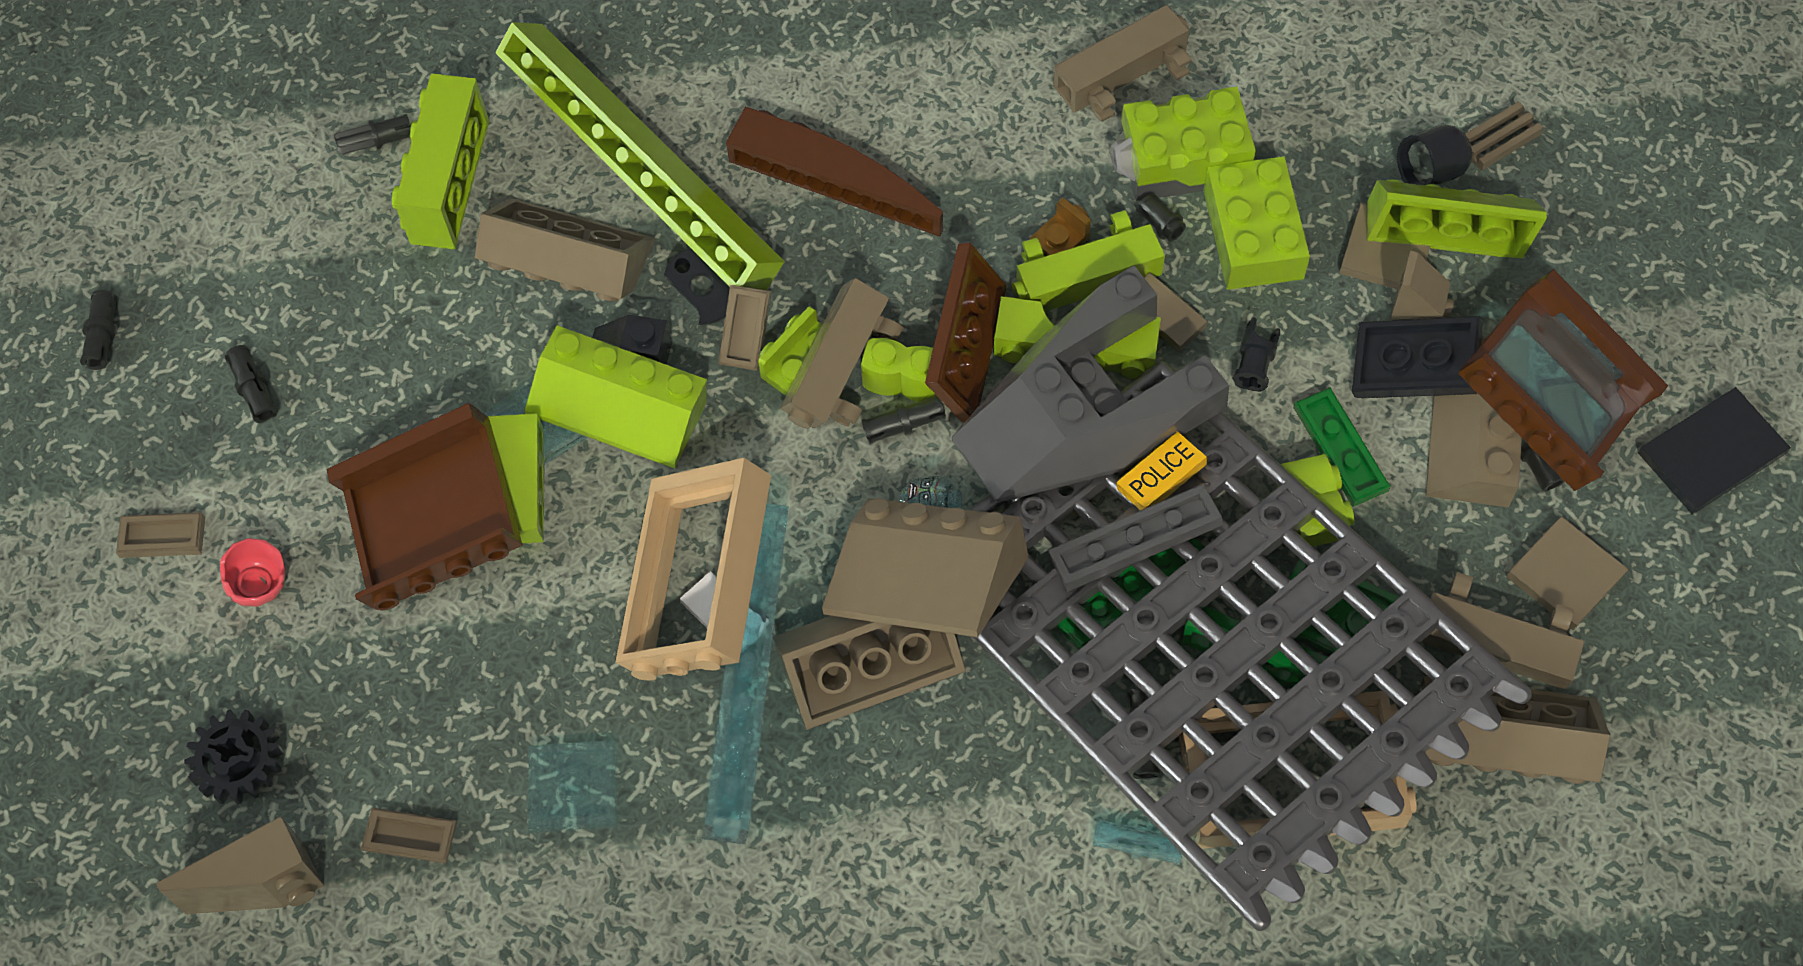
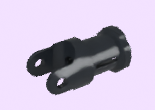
(1255, 359)

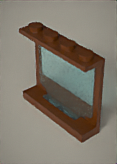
(1561, 378)

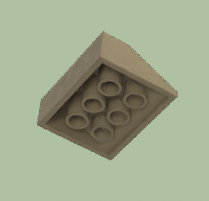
(926, 566)

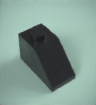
(638, 335)

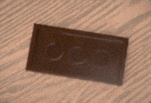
(965, 333)

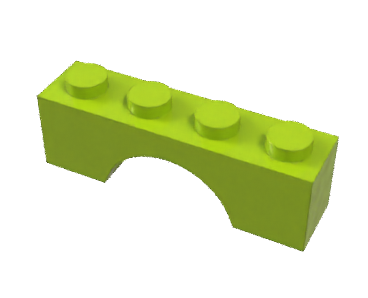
(1025, 322)

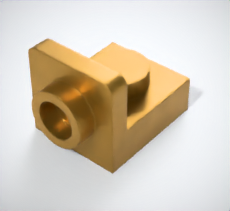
(1065, 229)

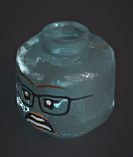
(931, 491)

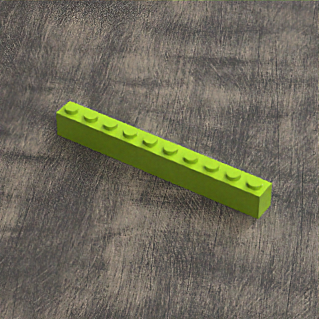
(639, 157)

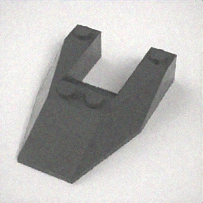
(1063, 416)

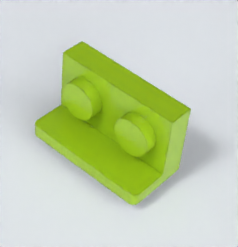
(784, 357)

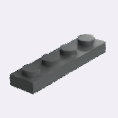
(1135, 537)

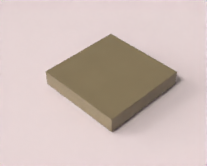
(1374, 260)
(1567, 571)

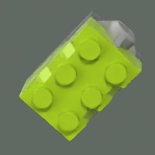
(1173, 143)

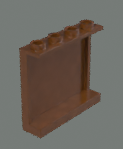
(427, 506)

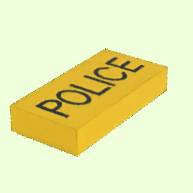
(1162, 472)

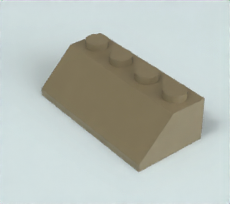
(562, 248)
(1472, 452)
(855, 664)
(1543, 737)

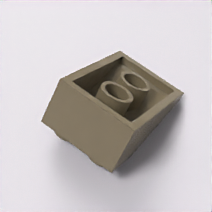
(251, 873)

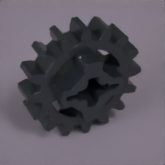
(241, 772)

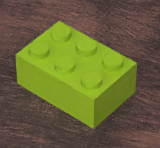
(1256, 223)

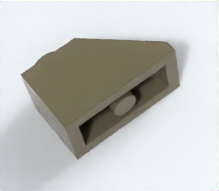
(1421, 292)

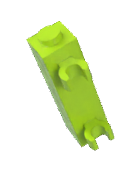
(1082, 269)

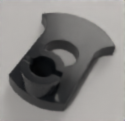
(710, 307)

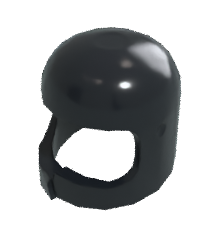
(1447, 148)

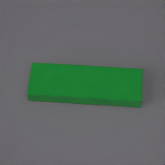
(1343, 446)

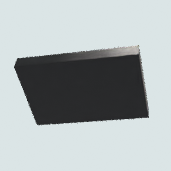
(1414, 357)
(1714, 450)

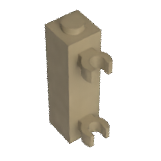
(1122, 58)
(834, 355)
(1519, 645)

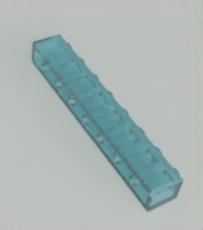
(744, 696)

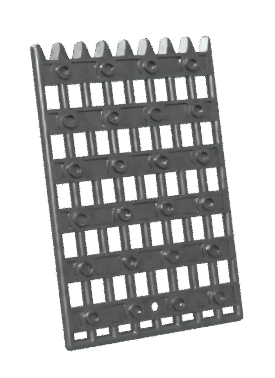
(1359, 776)

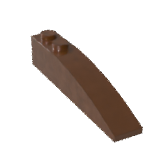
(827, 168)

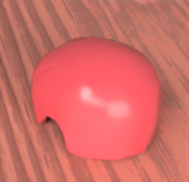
(244, 565)

